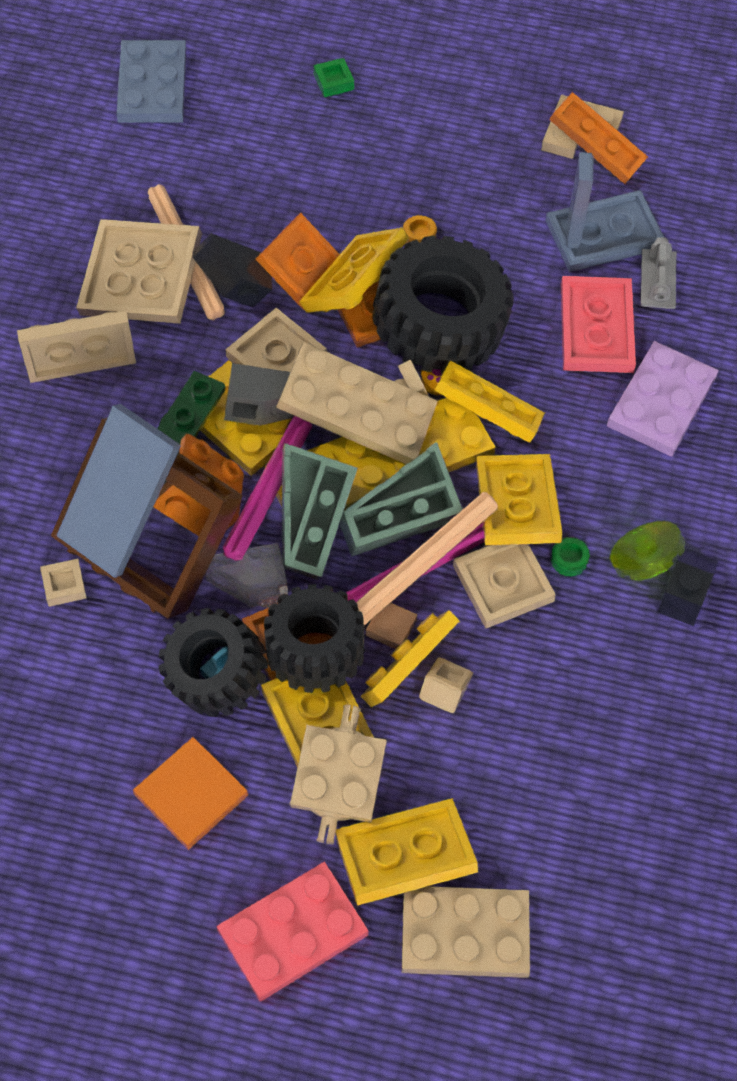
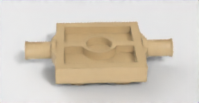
(338, 774)

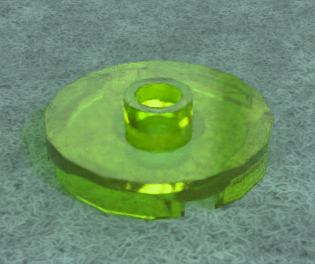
(647, 550)

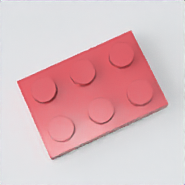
(597, 324)
(292, 931)

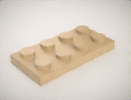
(357, 404)

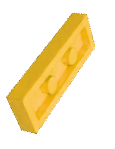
(489, 401)
(408, 656)

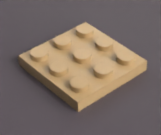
(140, 270)

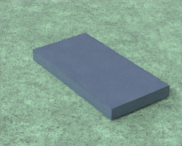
(118, 490)

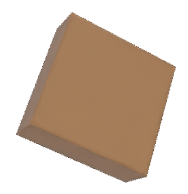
(392, 625)

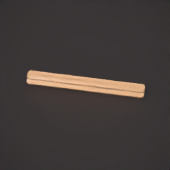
(200, 282)
(426, 556)

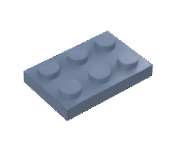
(151, 81)

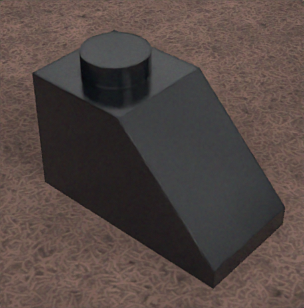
(233, 270)
(688, 587)

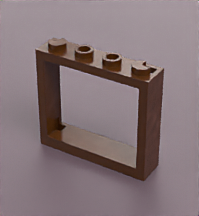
(140, 582)

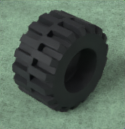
(314, 612)
(189, 647)

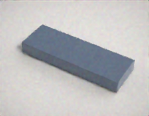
(580, 199)

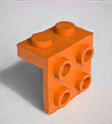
(184, 508)

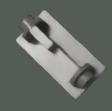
(658, 275)

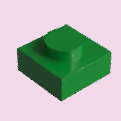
(333, 77)

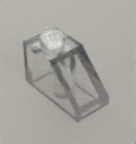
(254, 579)

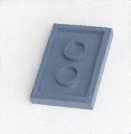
(611, 232)

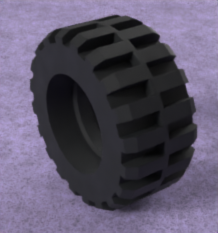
(448, 270)

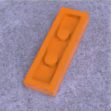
(598, 137)

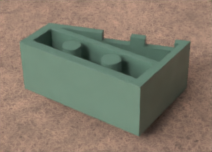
(402, 506)
(312, 508)

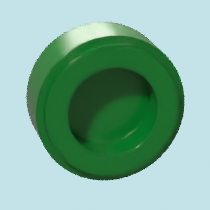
(570, 556)

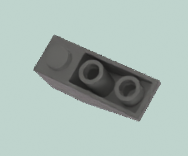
(255, 394)

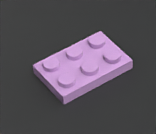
(662, 398)

